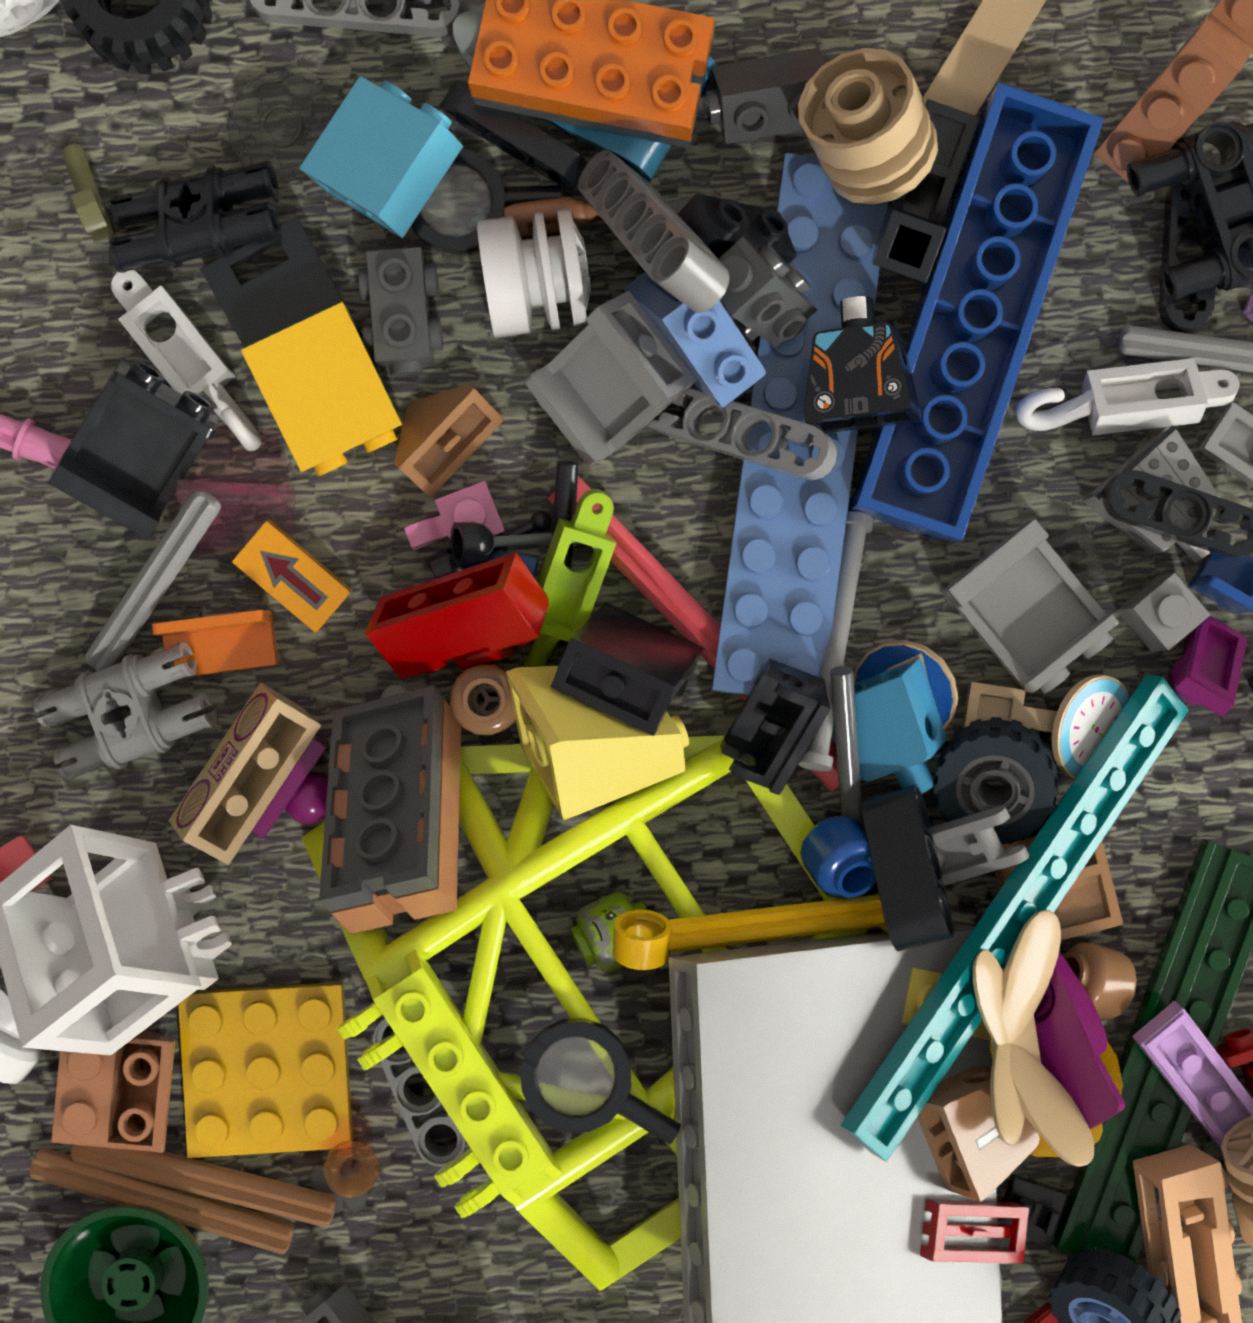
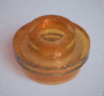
(361, 1182)

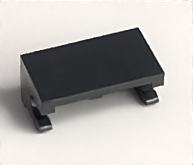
(776, 725)

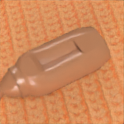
(524, 214)

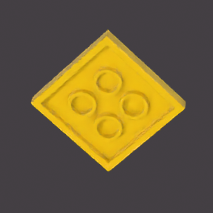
(265, 1070)

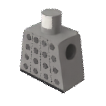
(1172, 460)

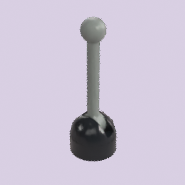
(474, 542)

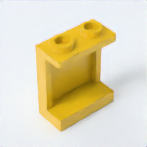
(323, 390)

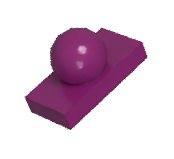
(1210, 666)
(301, 794)

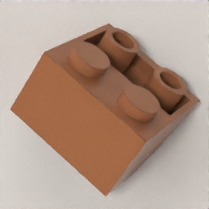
(116, 1097)

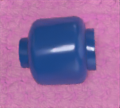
(839, 857)

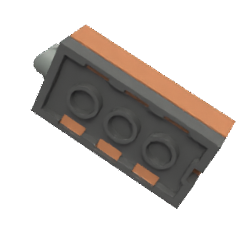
(392, 810)

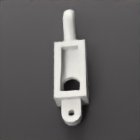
(187, 357)
(1126, 398)

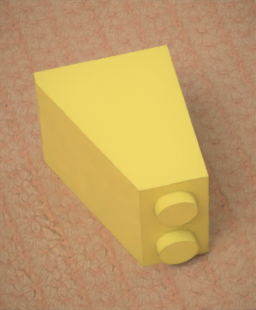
(585, 753)

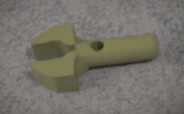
(87, 202)

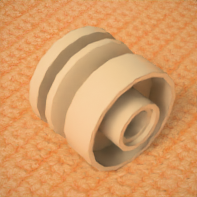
(868, 126)

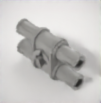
(109, 689)

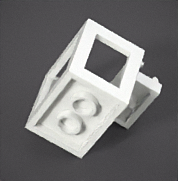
(112, 953)

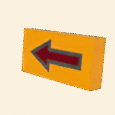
(292, 575)

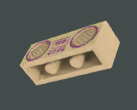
(244, 774)

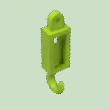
(570, 591)

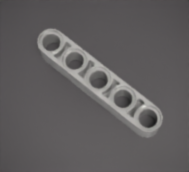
(653, 232)

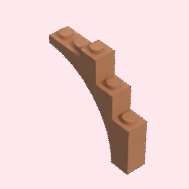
(1183, 87)

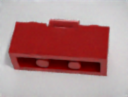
(459, 616)

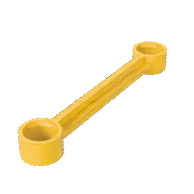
(647, 937)

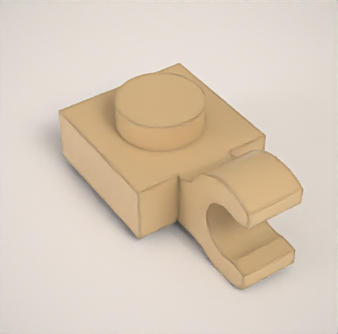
(998, 701)

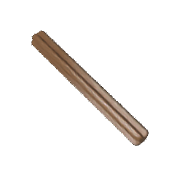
(213, 1182)
(188, 1208)

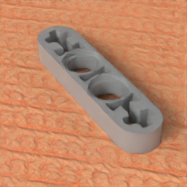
(355, 16)
(733, 435)

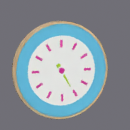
(1085, 719)

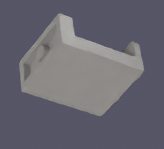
(610, 379)
(1030, 609)

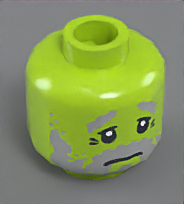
(596, 929)

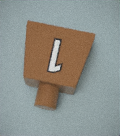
(965, 1138)

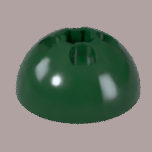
(89, 1276)

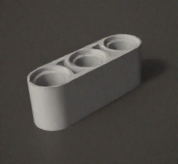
(418, 1111)

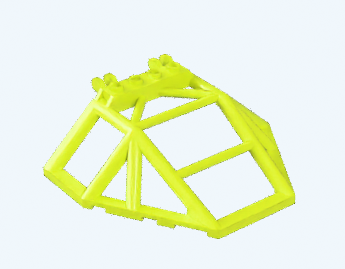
(449, 1044)

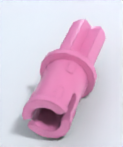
(31, 441)

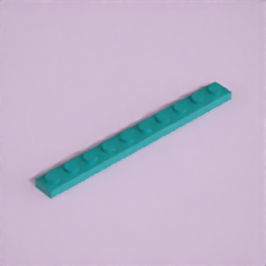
(1037, 884)

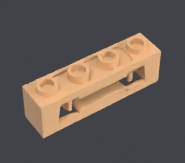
(1201, 1257)

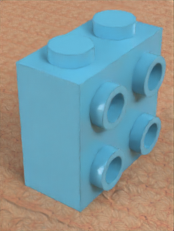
(383, 154)

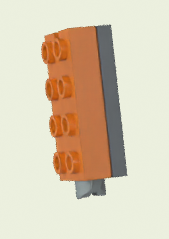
(590, 64)

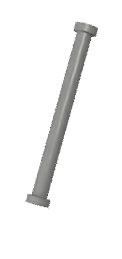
(857, 525)

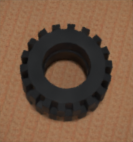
(143, 39)

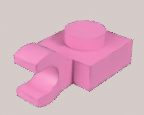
(461, 506)

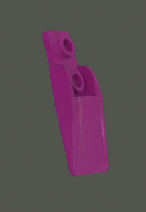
(1071, 1043)

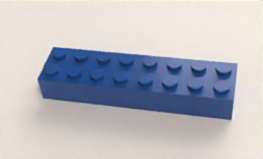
(979, 311)

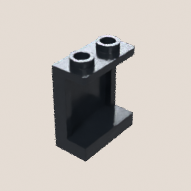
(134, 447)
(626, 667)

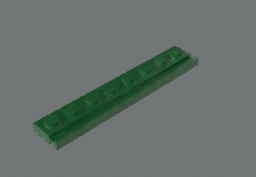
(1202, 973)

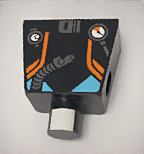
(860, 374)

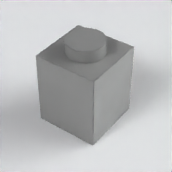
(1163, 612)

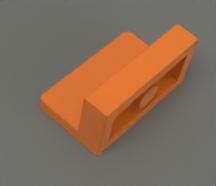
(224, 640)

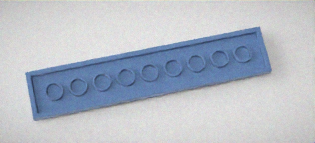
(785, 526)

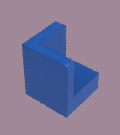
(1226, 581)

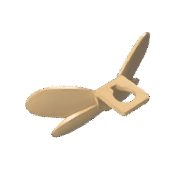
(1018, 1079)

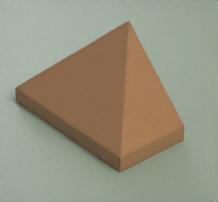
(442, 434)

